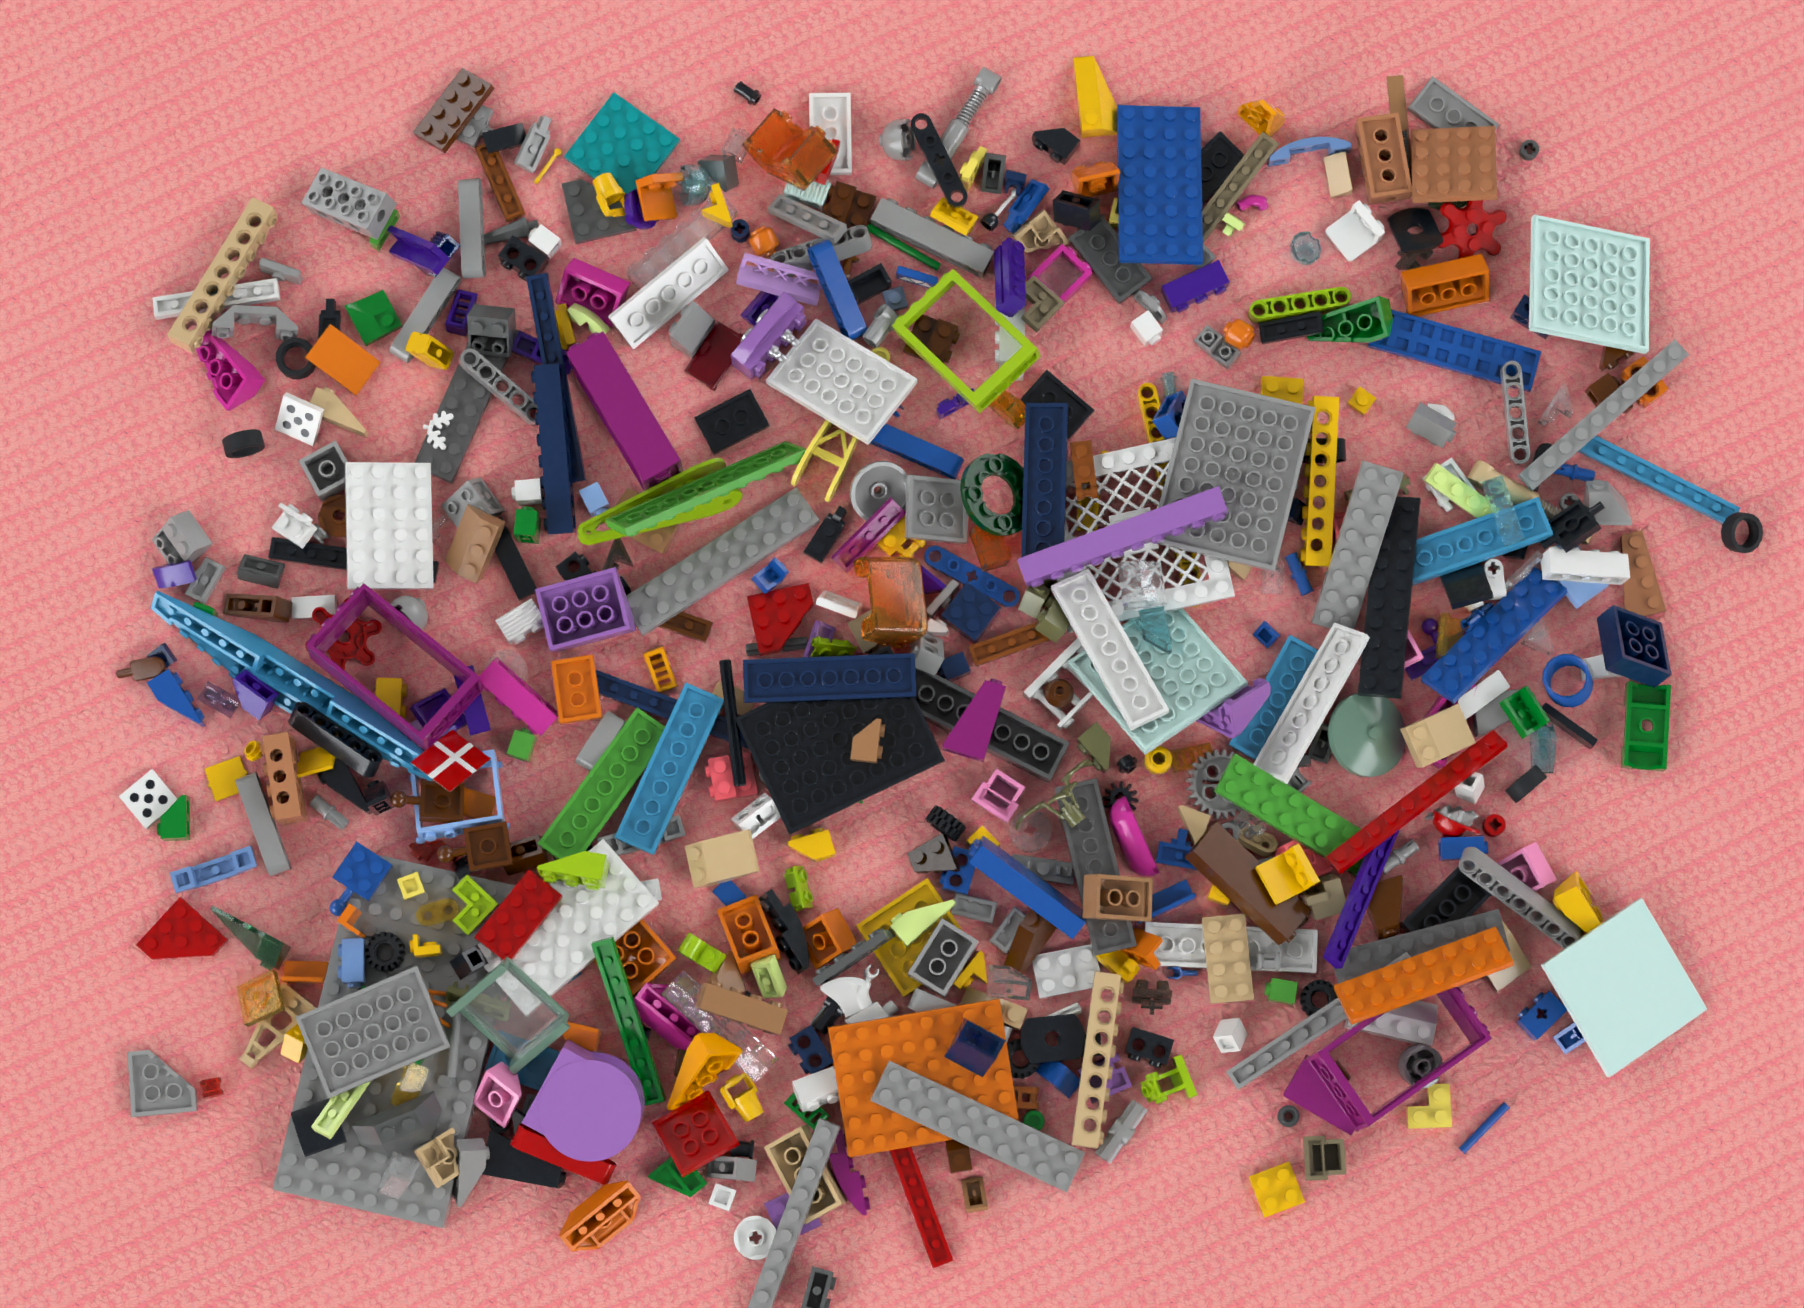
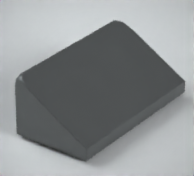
(260, 571)

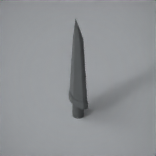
(519, 229)

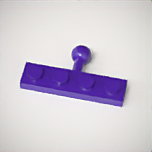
(1416, 670)

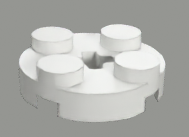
(746, 1229)

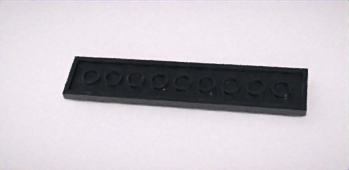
(1390, 604)

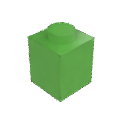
(522, 745)
(1281, 991)

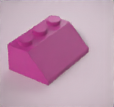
(592, 289)

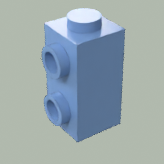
(353, 962)

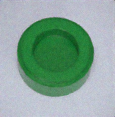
(1034, 1119)

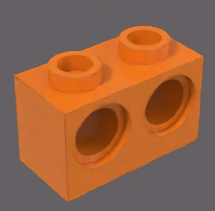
(1659, 388)

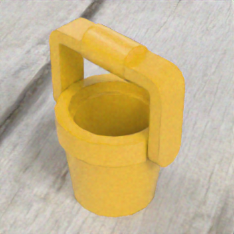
(608, 193)
(746, 1102)

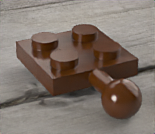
(435, 802)
(485, 847)

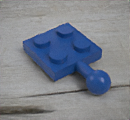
(361, 873)

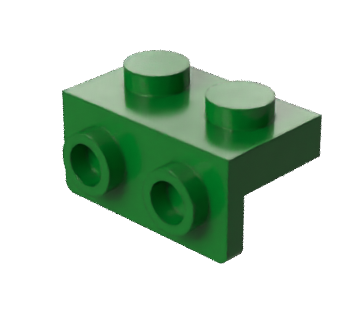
(1524, 712)

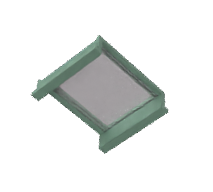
(513, 1013)

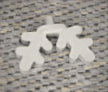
(438, 442)

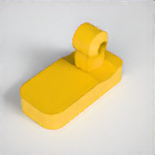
(1119, 964)

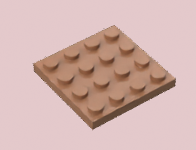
(1453, 164)

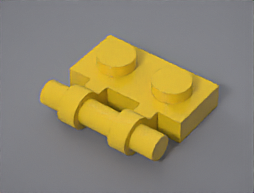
(895, 538)

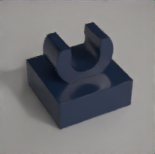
(1015, 180)

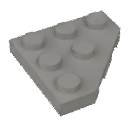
(157, 1087)

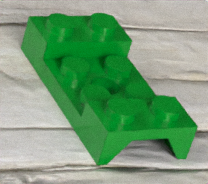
(1646, 748)

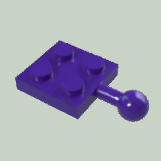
(428, 707)

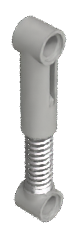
(985, 84)

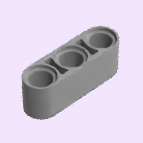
(599, 740)

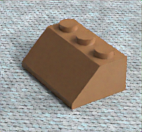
(656, 539)
(474, 543)

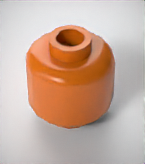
(764, 241)
(1239, 334)

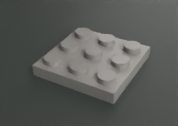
(935, 510)

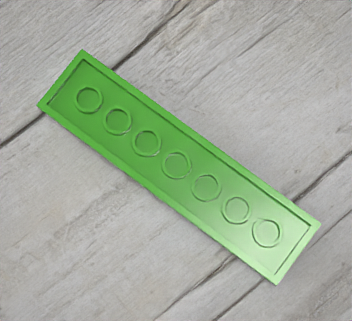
(603, 787)
(1285, 808)

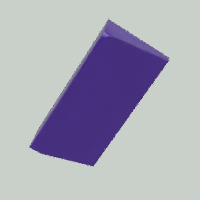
(757, 306)

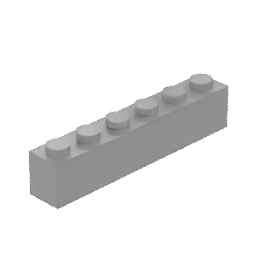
(931, 237)

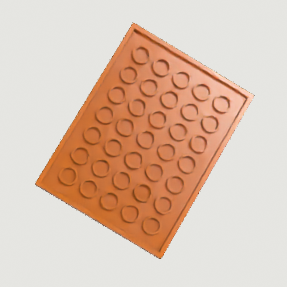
(918, 1044)

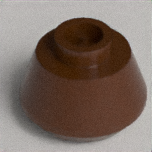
(1052, 693)

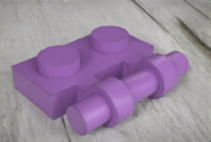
(1118, 1081)

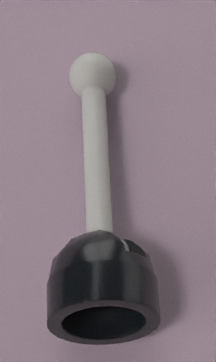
(990, 220)

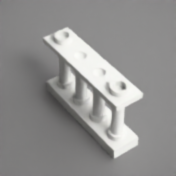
(1035, 689)

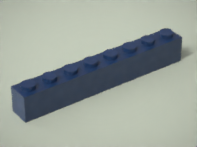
(554, 449)

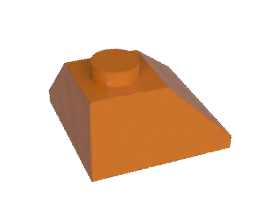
(583, 1036)

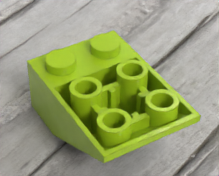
(581, 868)

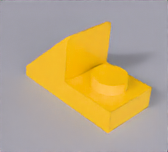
(719, 212)
(975, 967)

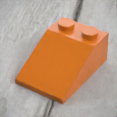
(1095, 180)
(747, 932)

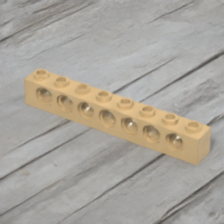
(254, 212)
(1101, 982)

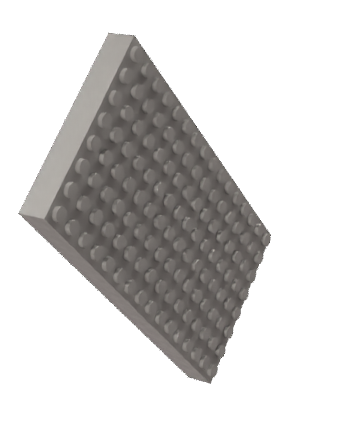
(350, 1171)

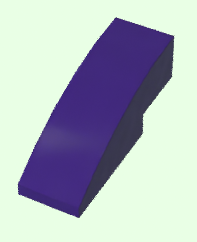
(528, 347)
(475, 714)

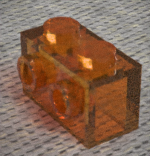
(990, 549)

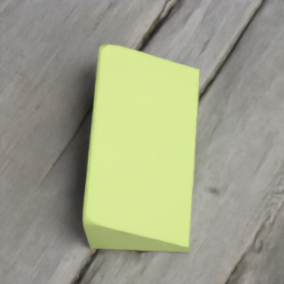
(769, 977)

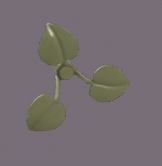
(1071, 812)

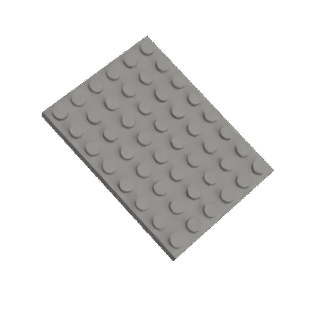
(1253, 454)

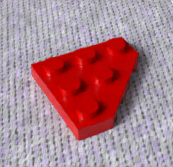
(778, 615)
(181, 935)

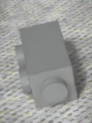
(1432, 425)

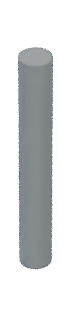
(454, 1043)

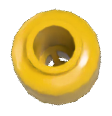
(1158, 753)

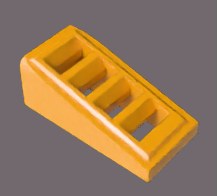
(652, 652)

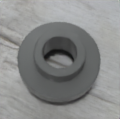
(1295, 1116)

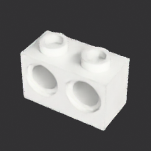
(757, 815)

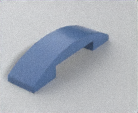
(1333, 145)
(214, 870)

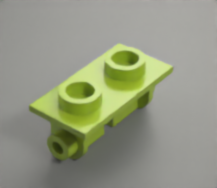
(825, 648)
(797, 878)

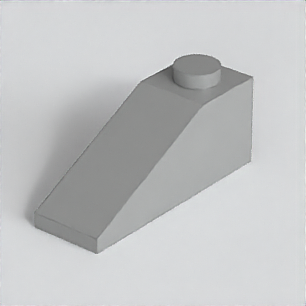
(471, 1162)

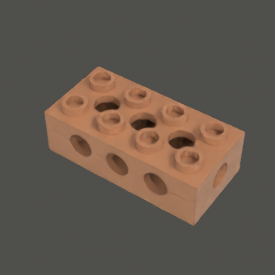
(1393, 149)
(273, 747)

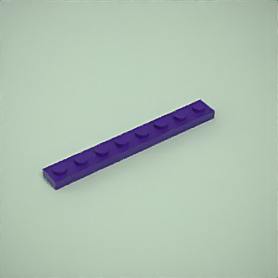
(1357, 903)

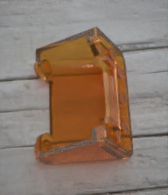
(895, 600)

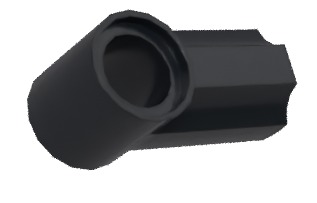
(827, 1016)

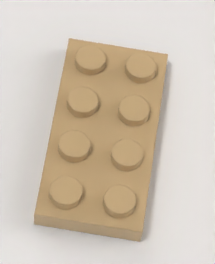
(1227, 958)

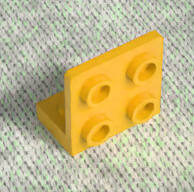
(1287, 874)

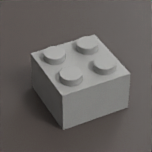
(326, 470)

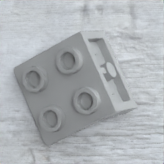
(474, 493)

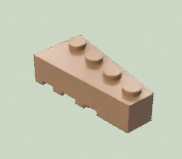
(741, 1008)

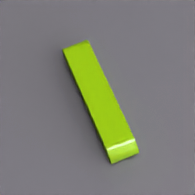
(1307, 298)

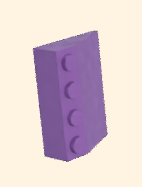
(584, 610)

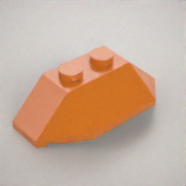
(600, 1216)

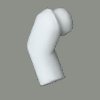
(1442, 409)

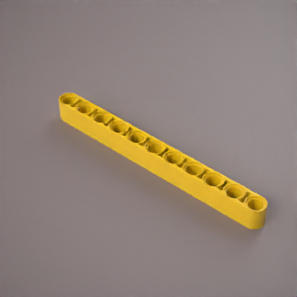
(1145, 405)

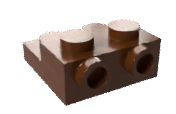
(849, 205)
(936, 336)

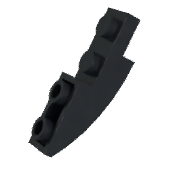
(792, 938)

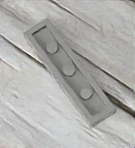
(807, 218)

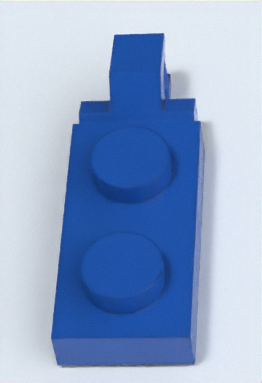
(1025, 205)

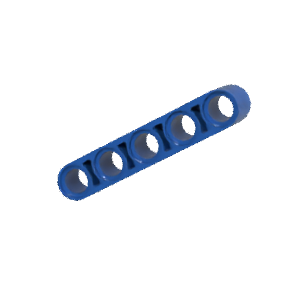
(837, 290)
(918, 451)

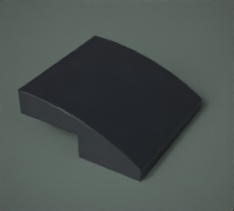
(310, 1140)

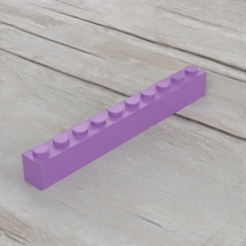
(1123, 536)

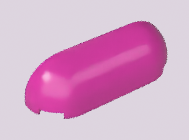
(1131, 839)

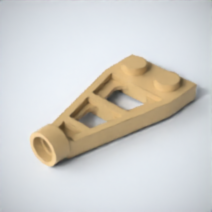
(294, 1006)

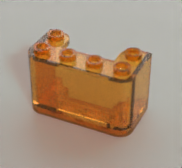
(788, 150)

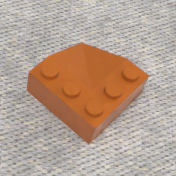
(642, 956)

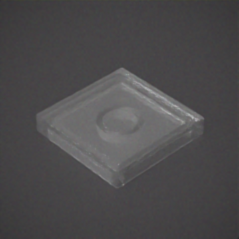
(1524, 571)

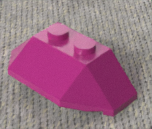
(664, 1017)

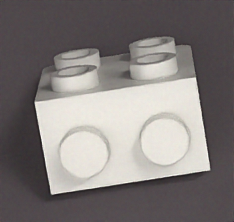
(1355, 231)

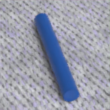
(1484, 1127)

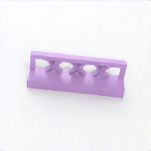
(778, 282)

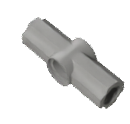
(1121, 1131)

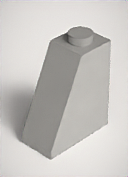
(1491, 715)

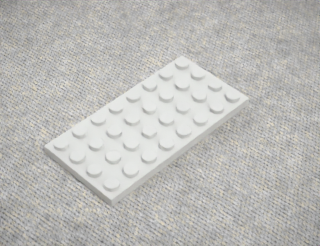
(582, 916)

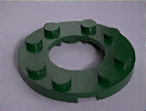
(972, 494)

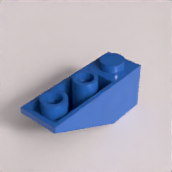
(170, 693)

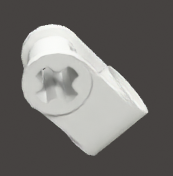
(1496, 579)

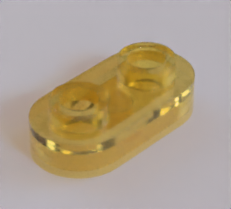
(438, 912)

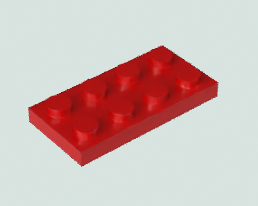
(518, 916)

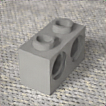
(928, 653)

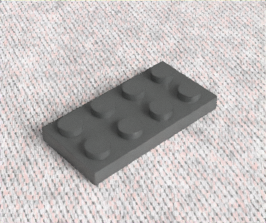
(1101, 252)
(847, 960)

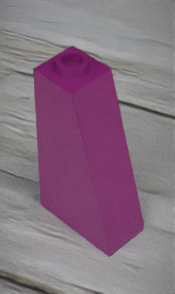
(975, 726)
(1312, 1094)

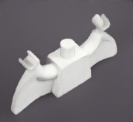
(854, 998)

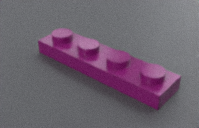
(868, 534)

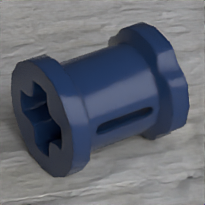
(740, 238)

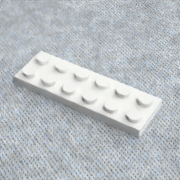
(668, 293)

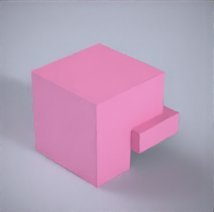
(999, 795)

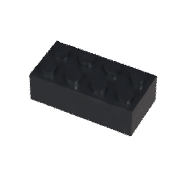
(1450, 901)

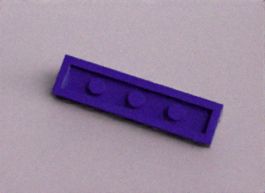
(417, 251)

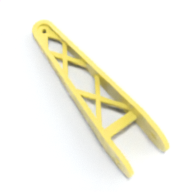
(820, 438)

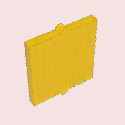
(314, 761)
(223, 777)

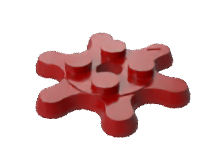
(1461, 218)
(356, 645)

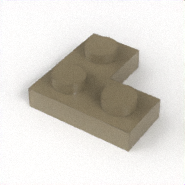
(1044, 303)

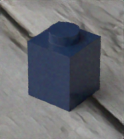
(954, 667)

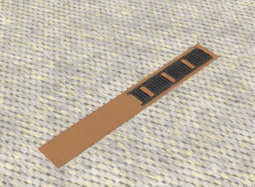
(1398, 104)

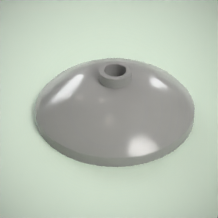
(880, 473)

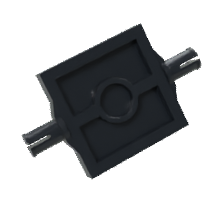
(1573, 525)

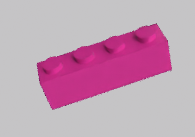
(518, 696)

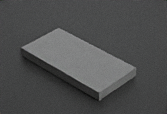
(1444, 108)

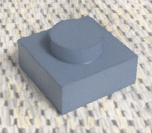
(895, 298)

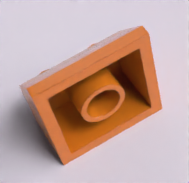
(828, 938)

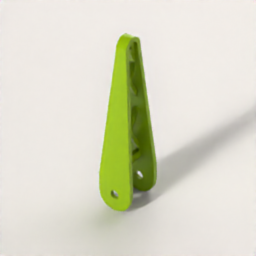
(700, 511)

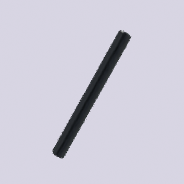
(732, 726)

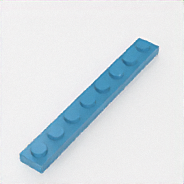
(1658, 479)

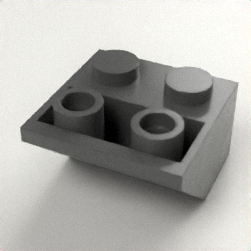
(491, 329)

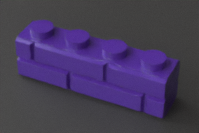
(1010, 277)

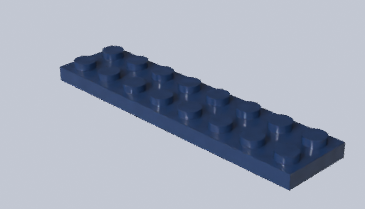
(1044, 476)
(829, 678)

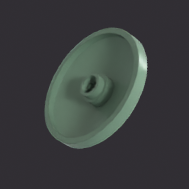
(1366, 735)

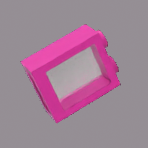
(1063, 272)

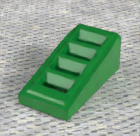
(791, 1099)

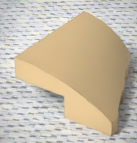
(1040, 233)
(439, 1158)

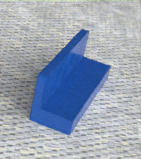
(1170, 899)

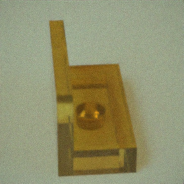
(1448, 634)

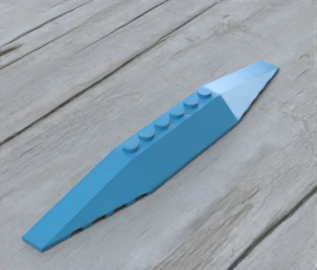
(293, 680)

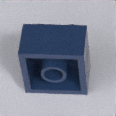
(970, 613)

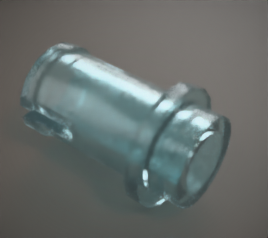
(1168, 383)

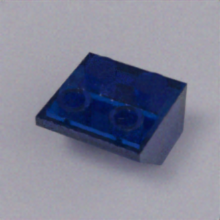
(974, 1047)

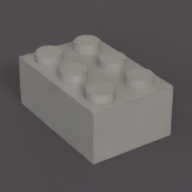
(943, 958)

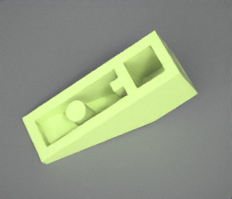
(915, 922)

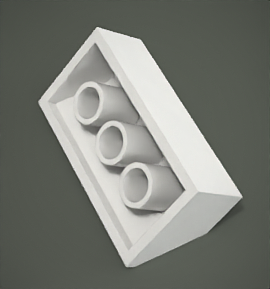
(1409, 1023)

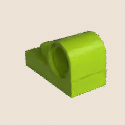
(701, 953)

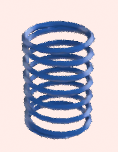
(1562, 661)

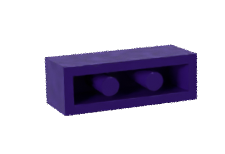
(1195, 287)

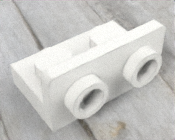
(294, 526)

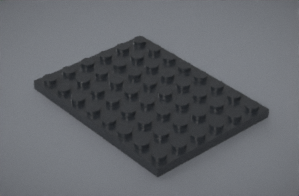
(808, 748)

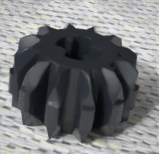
(1119, 791)

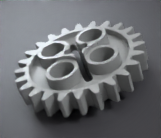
(1217, 804)

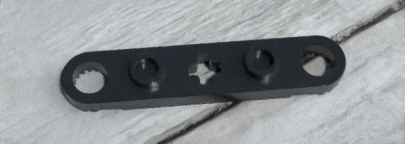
(932, 147)

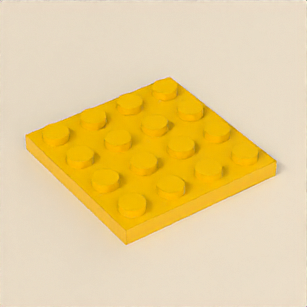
(894, 955)

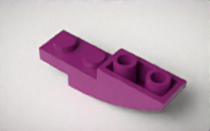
(849, 1182)

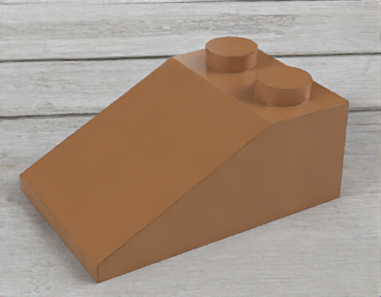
(1117, 898)

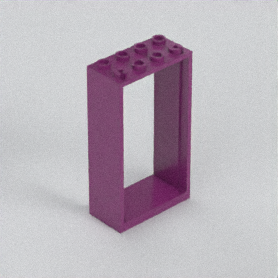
(623, 411)
(345, 615)
(1345, 1095)

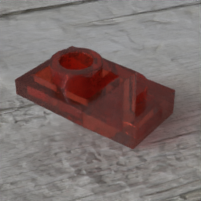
(427, 850)

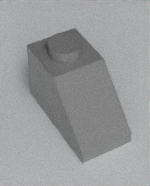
(732, 1168)

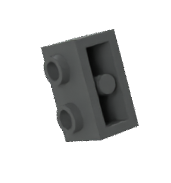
(818, 1288)

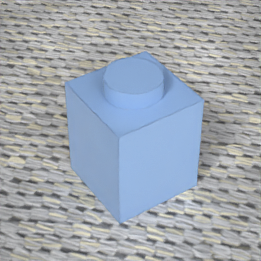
(594, 499)

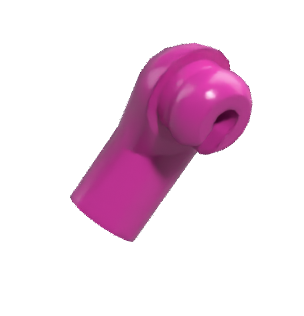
(1253, 200)

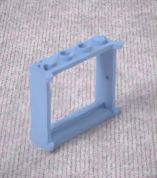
(453, 829)

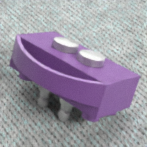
(771, 331)

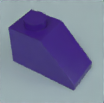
(254, 694)

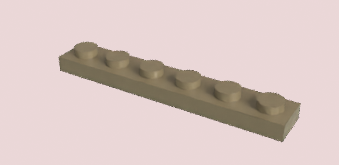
(1237, 182)

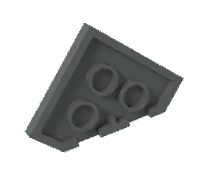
(586, 215)

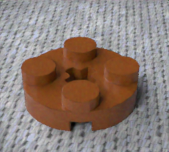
(328, 512)

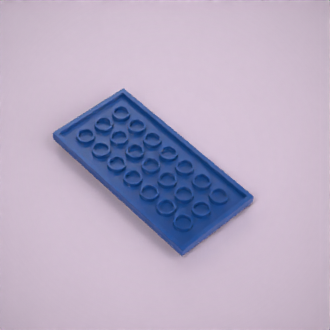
(1159, 185)

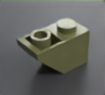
(1036, 597)
(1052, 620)
(1097, 745)

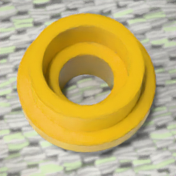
(253, 750)

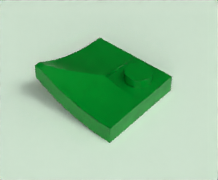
(373, 317)

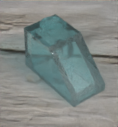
(1154, 628)
(1543, 748)

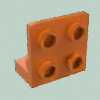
(657, 196)

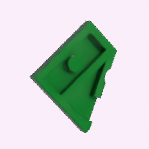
(669, 1176)

